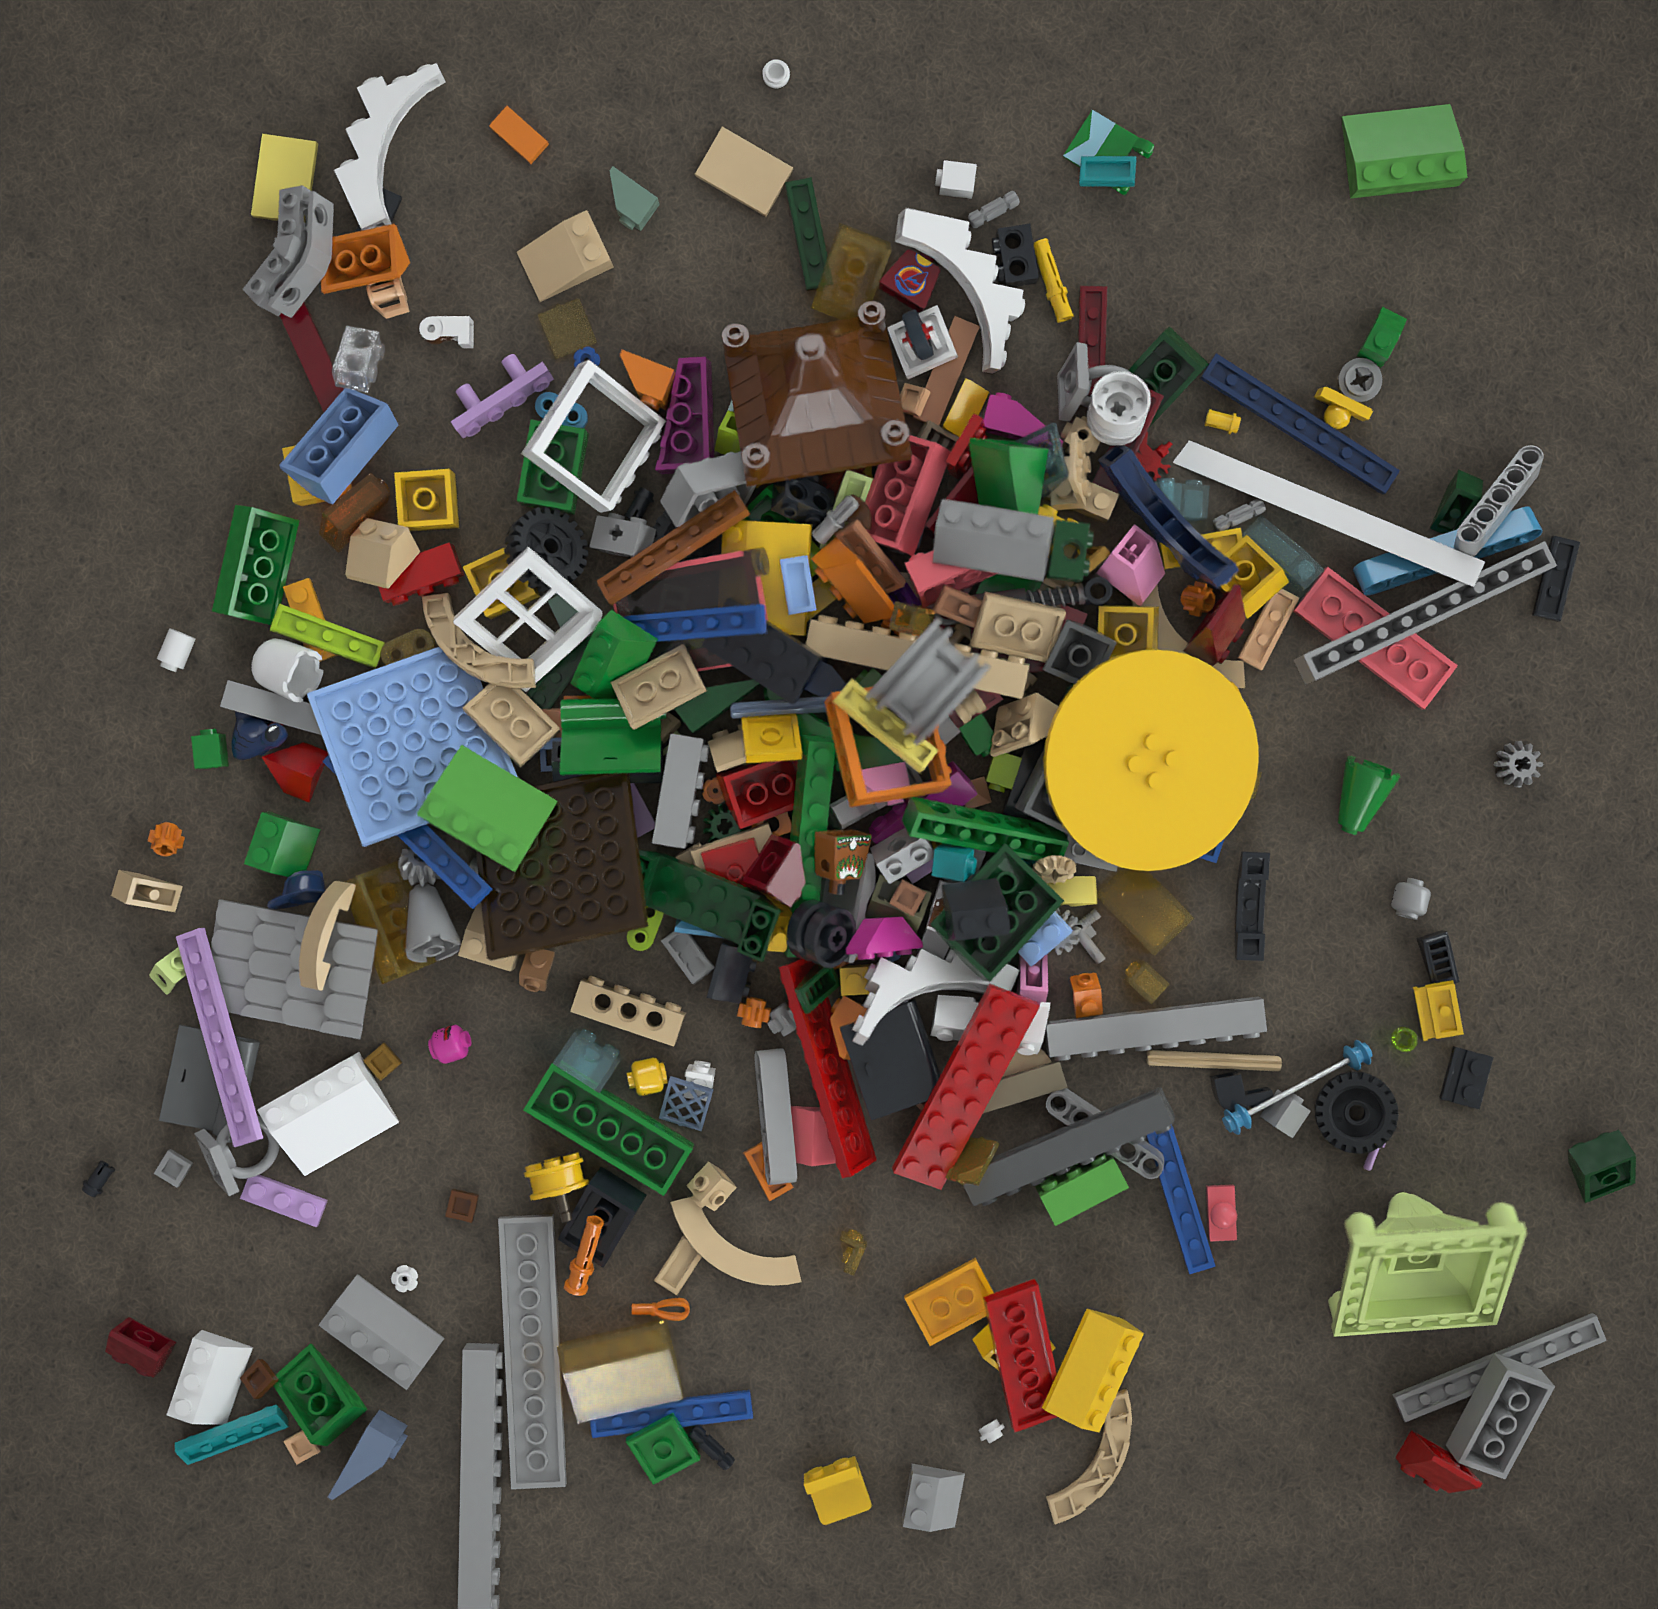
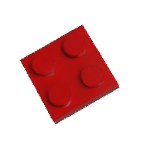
(960, 459)

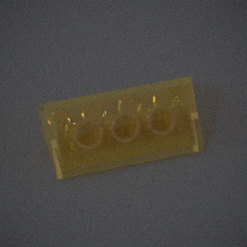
(382, 904)

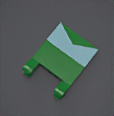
(1105, 138)

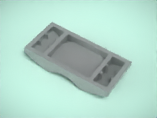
(855, 897)

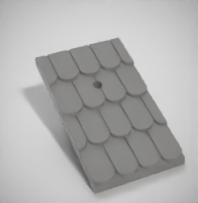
(259, 969)

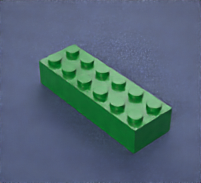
(610, 1129)

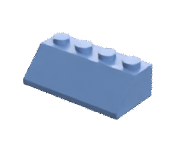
(340, 444)

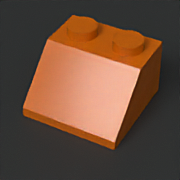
(651, 380)

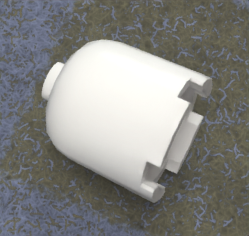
(287, 668)

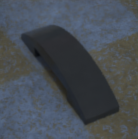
(1030, 756)
(1250, 905)

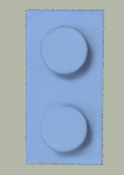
(1045, 939)

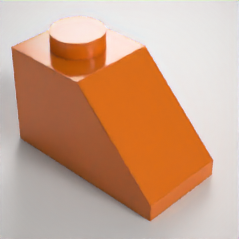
(844, 1012)

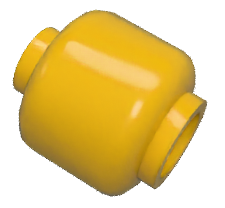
(647, 1076)

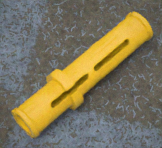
(1055, 291)

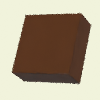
(462, 1205)
(259, 1379)

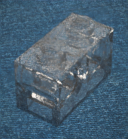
(353, 358)

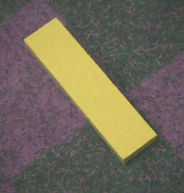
(884, 726)

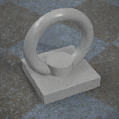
(1076, 380)
(222, 1161)

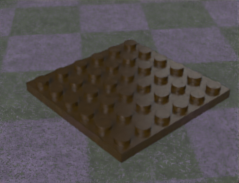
(576, 877)

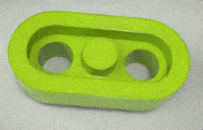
(650, 932)

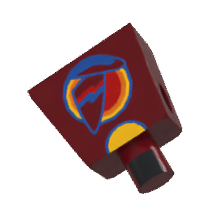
(911, 280)

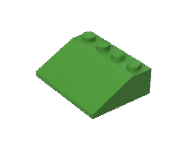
(1403, 151)
(487, 808)

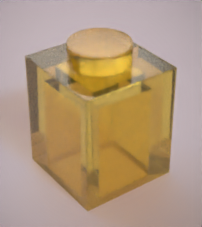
(911, 618)
(1145, 980)

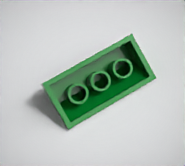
(255, 564)

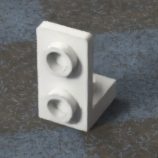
(700, 1074)

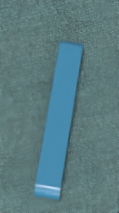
(1392, 570)

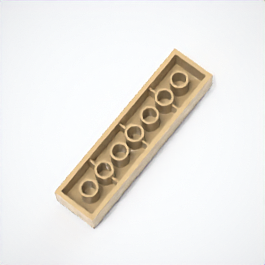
(882, 650)

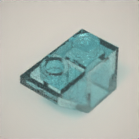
(1188, 498)

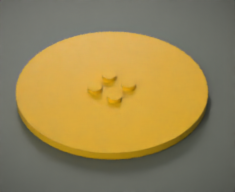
(1151, 759)

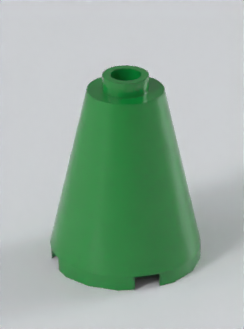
(1363, 793)

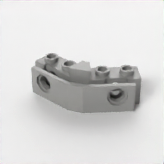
(299, 252)

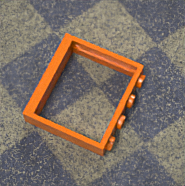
(852, 771)

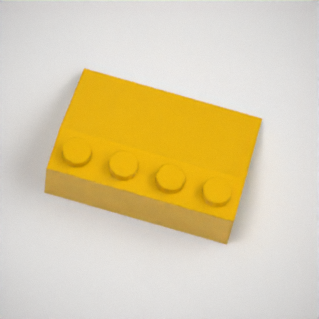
(779, 542)

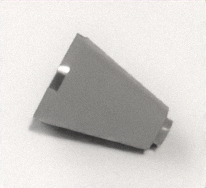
(429, 926)

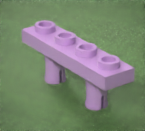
(494, 406)

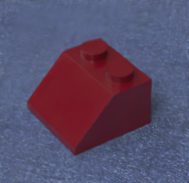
(778, 871)
(139, 1347)

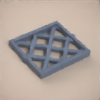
(681, 1121)

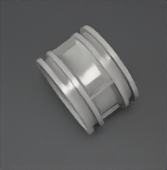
(927, 682)

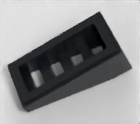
(1443, 938)

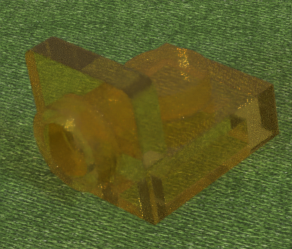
(852, 1255)

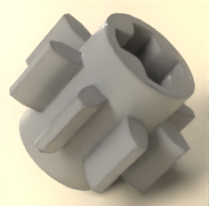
(782, 1020)

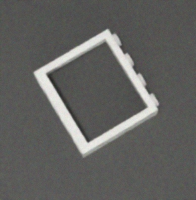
(637, 455)

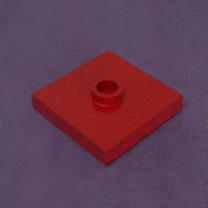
(732, 860)

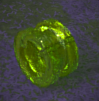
(1412, 1041)

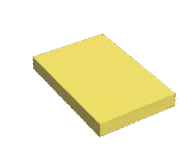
(281, 165)

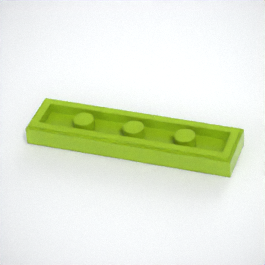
(327, 636)

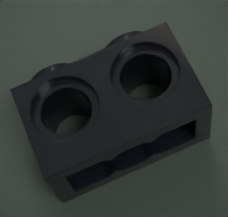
(1022, 256)
(802, 501)

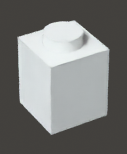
(956, 179)

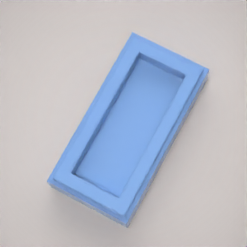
(797, 584)

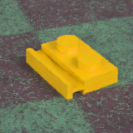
(1438, 1010)

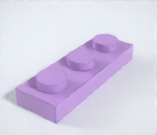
(284, 1199)

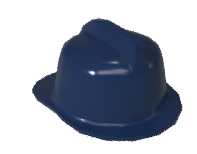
(300, 889)

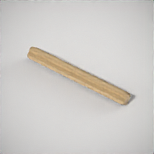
(1213, 1060)

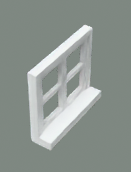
(558, 642)

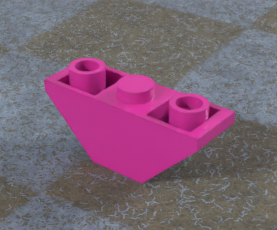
(883, 937)

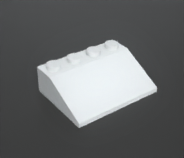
(329, 1114)

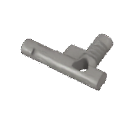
(1087, 933)

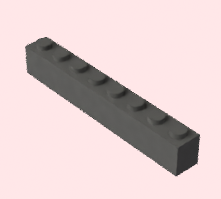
(1073, 1145)

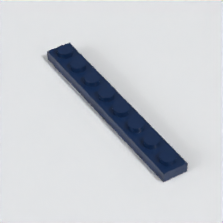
(1299, 424)

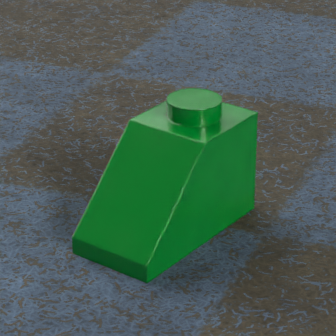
(1382, 337)

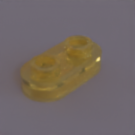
(407, 645)

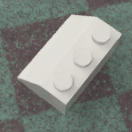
(209, 1379)

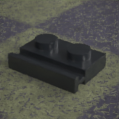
(1466, 1077)

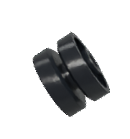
(820, 933)

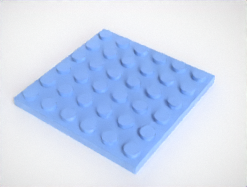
(396, 736)

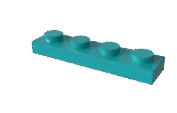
(231, 1434)

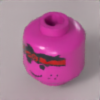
(449, 1044)

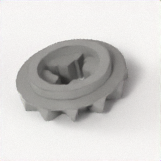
(1364, 368)

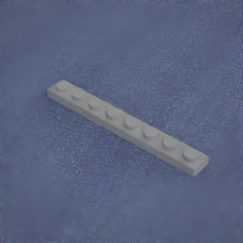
(1533, 1352)

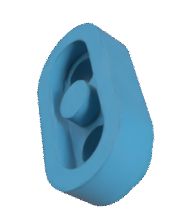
(582, 419)

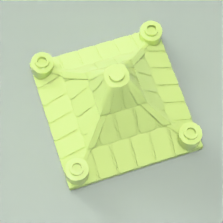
(1425, 1269)

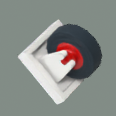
(922, 341)

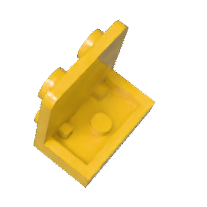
(837, 1490)

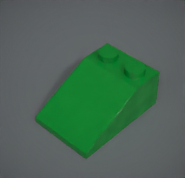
(318, 1397)

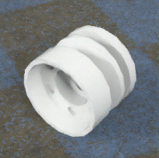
(1118, 408)

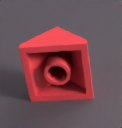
(811, 1137)

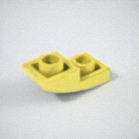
(1077, 890)

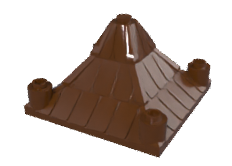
(816, 398)

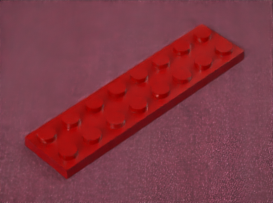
(830, 1077)
(965, 1086)

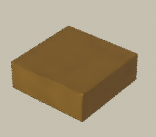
(382, 1061)

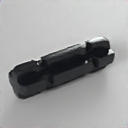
(711, 1447)

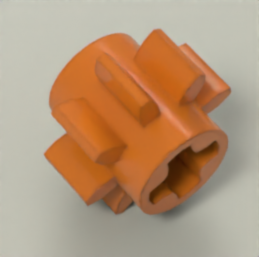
(1197, 598)
(166, 839)
(754, 1012)

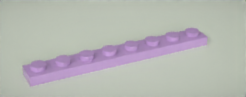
(219, 1037)

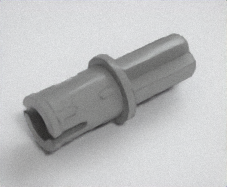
(835, 519)

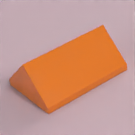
(365, 259)

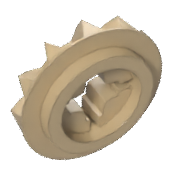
(1064, 868)

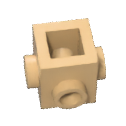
(1077, 425)
(710, 1187)

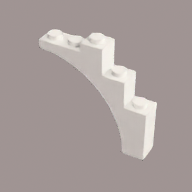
(371, 139)
(975, 271)
(925, 973)

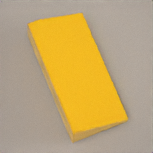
(968, 401)

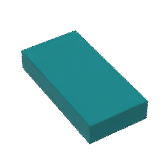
(1108, 171)

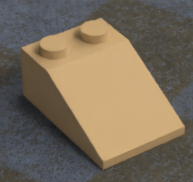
(565, 256)

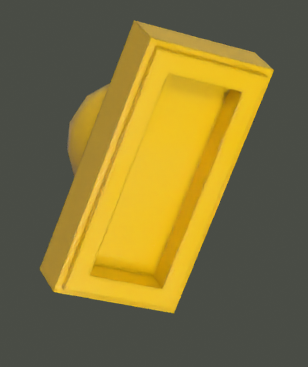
(1341, 408)

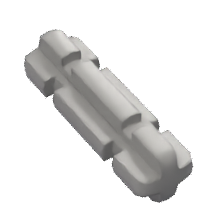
(993, 209)
(1239, 515)

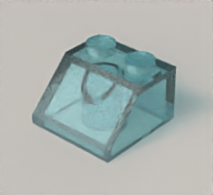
(588, 1059)

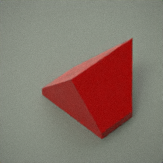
(297, 769)

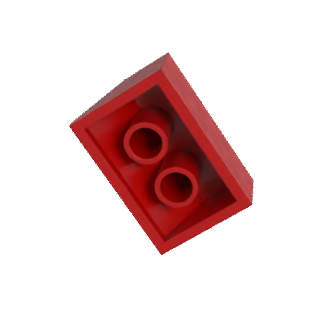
(758, 790)

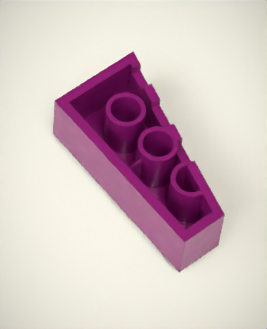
(690, 417)

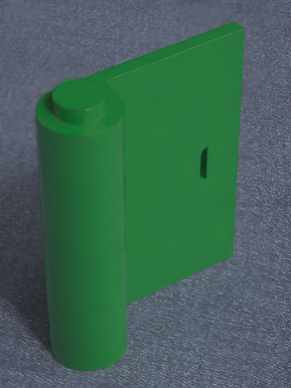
(602, 741)

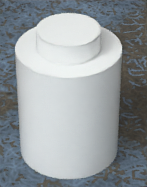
(175, 650)

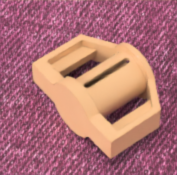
(387, 293)

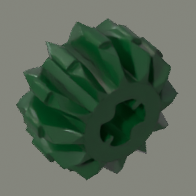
(718, 821)

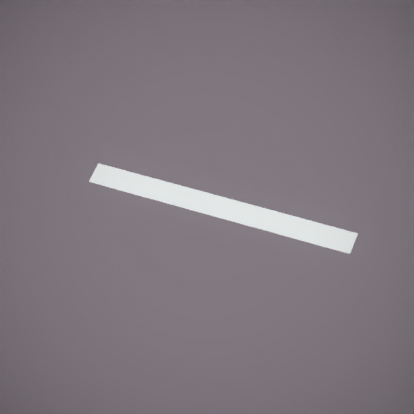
(1330, 513)

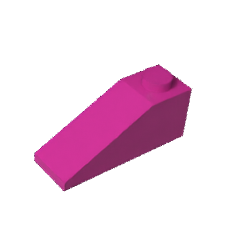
(1009, 418)

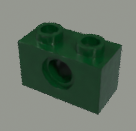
(1069, 534)

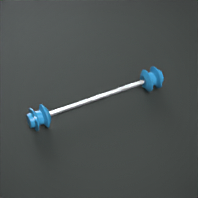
(1352, 1057)

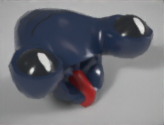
(255, 736)

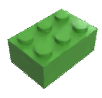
(1081, 1188)

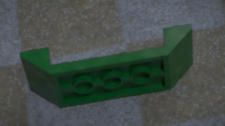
(709, 902)

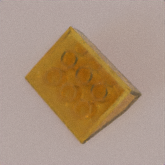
(620, 1370)

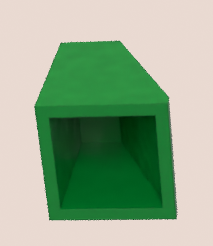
(1008, 474)

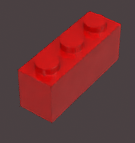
(426, 571)

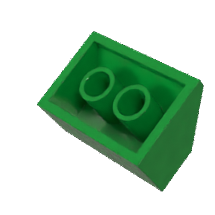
(611, 653)

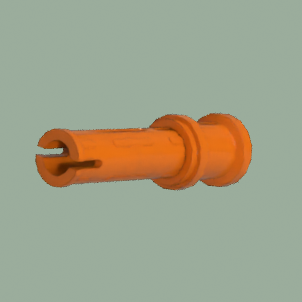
(582, 1265)

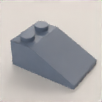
(379, 1442)

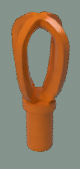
(652, 1309)

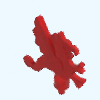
(1152, 459)

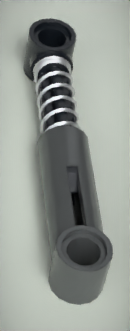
(1059, 596)

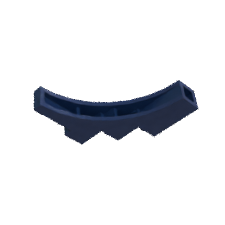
(1167, 525)

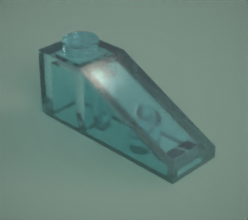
(1293, 559)

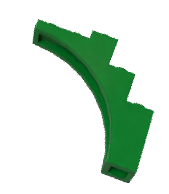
(869, 749)

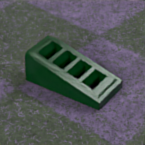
(828, 984)

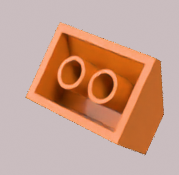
(852, 583)

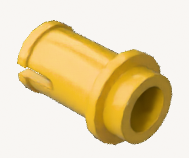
(1222, 421)

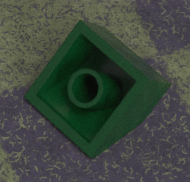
(1602, 1165)

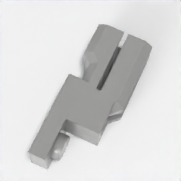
(842, 815)

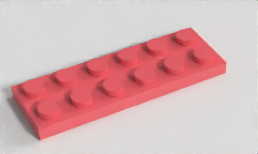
(1406, 665)

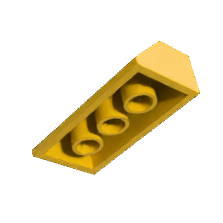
(1093, 1370)

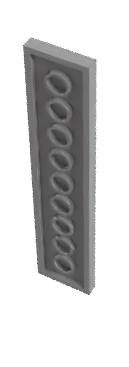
(532, 1352)

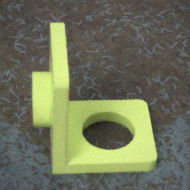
(171, 969)

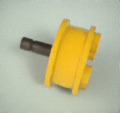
(556, 1180)

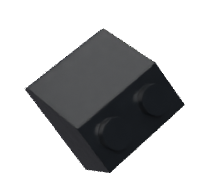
(975, 909)
(731, 974)

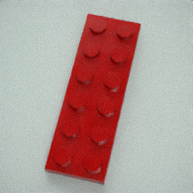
(1022, 1352)

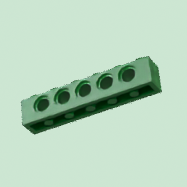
(982, 829)

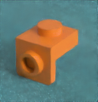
(1086, 995)

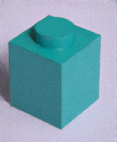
(953, 862)

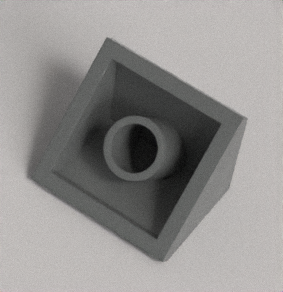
(1078, 651)

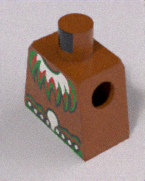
(840, 856)

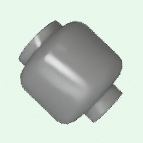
(1410, 899)

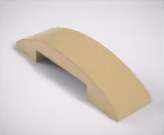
(318, 932)

